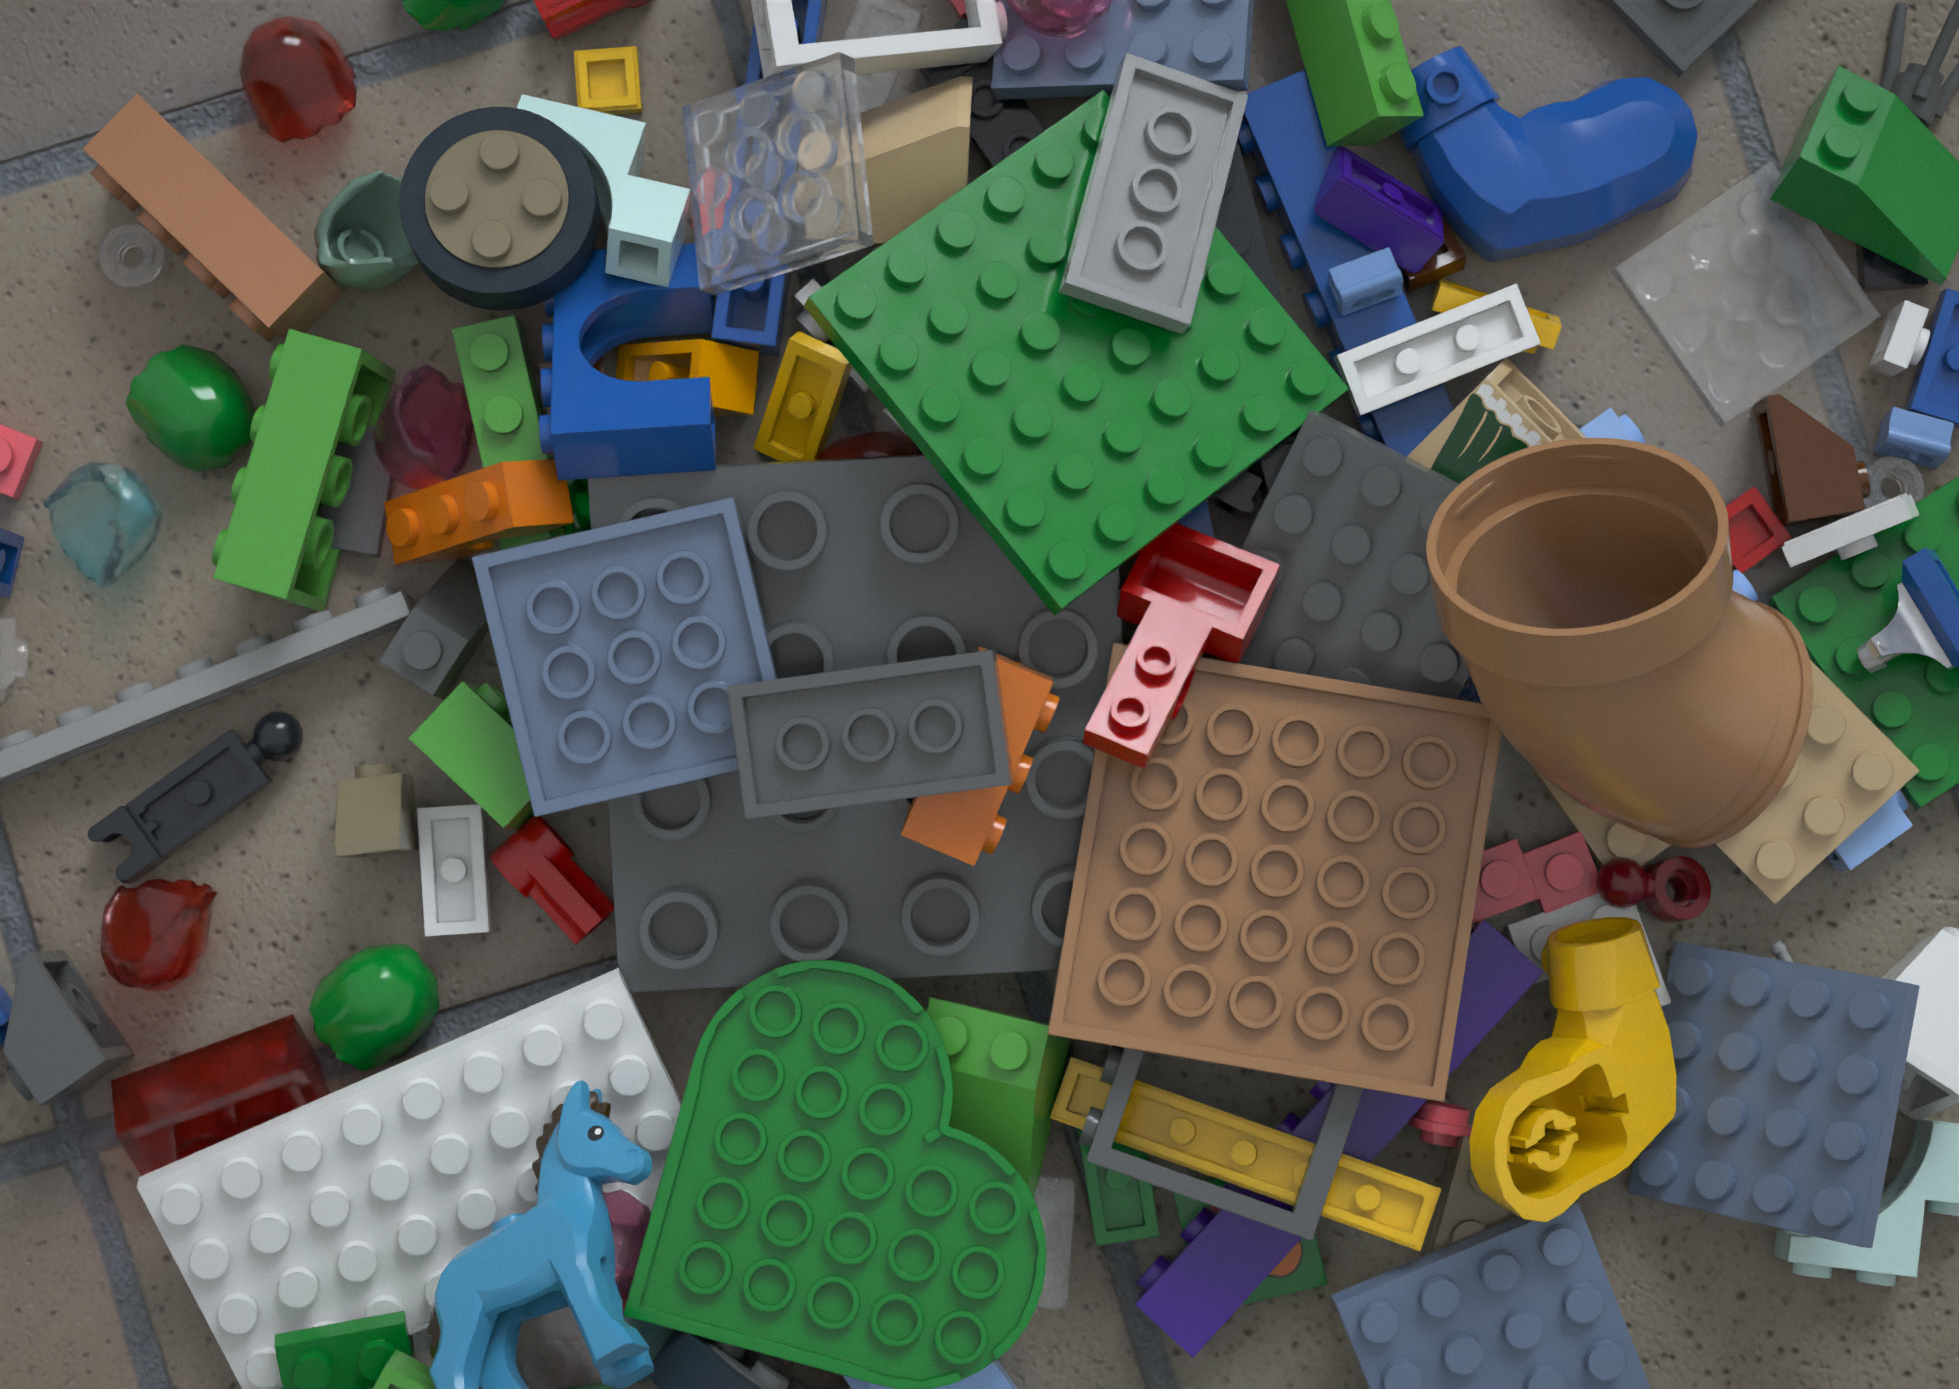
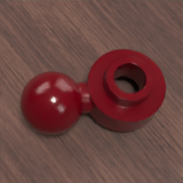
(1625, 883)

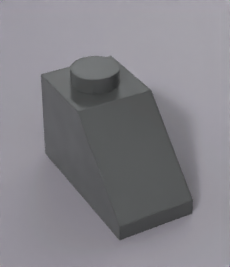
(440, 632)

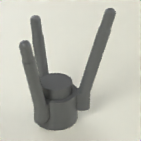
(1920, 84)

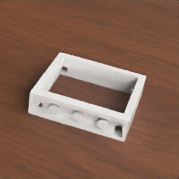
(781, 50)

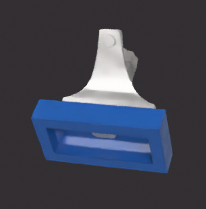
(1924, 618)

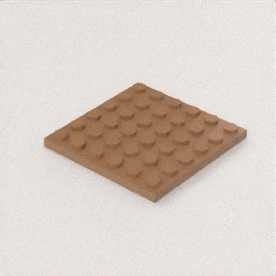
(1284, 881)

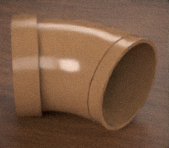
(1611, 638)

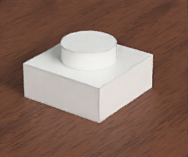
(1901, 339)

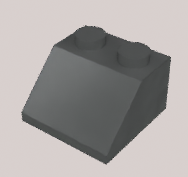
(58, 1031)

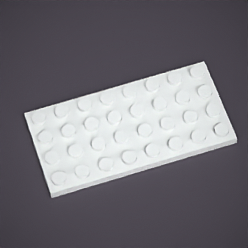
(389, 1179)

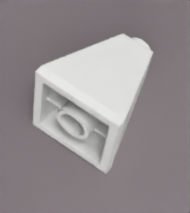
(1933, 1051)

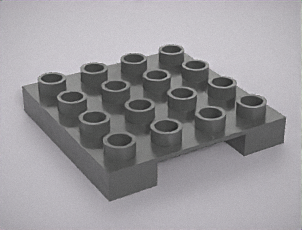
(853, 573)

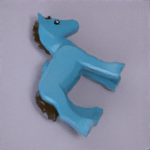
(546, 1261)

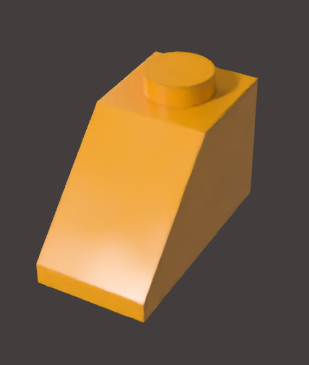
(729, 367)

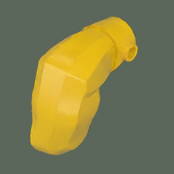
(1590, 1090)

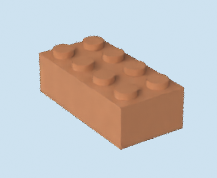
(201, 211)

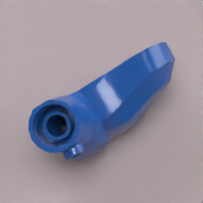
(1554, 172)

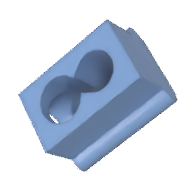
(1365, 281)
(1914, 437)

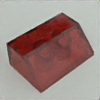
(215, 1093)

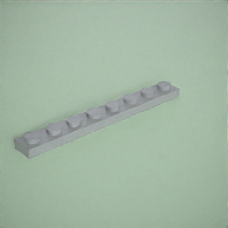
(202, 684)

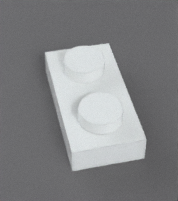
(454, 870)

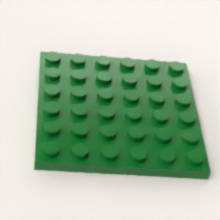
(1052, 414)

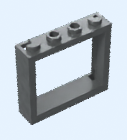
(1322, 1164)

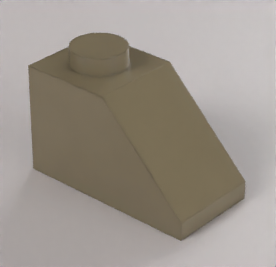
(375, 813)

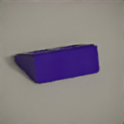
(1379, 210)

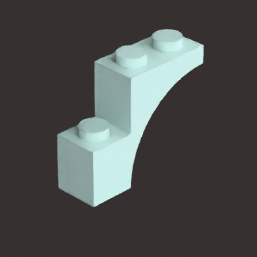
(640, 215)
(1926, 1174)

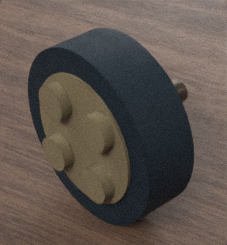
(500, 208)

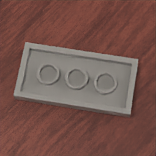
(1154, 194)

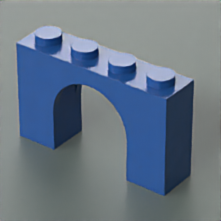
(614, 424)

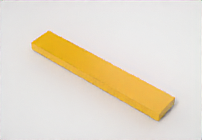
(1251, 1155)

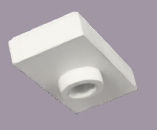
(1851, 534)

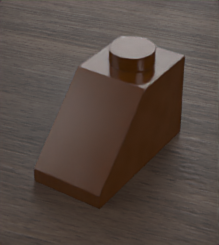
(1807, 465)

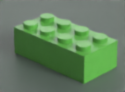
(275, 535)

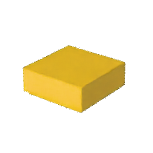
(609, 80)

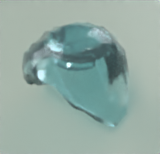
(104, 519)

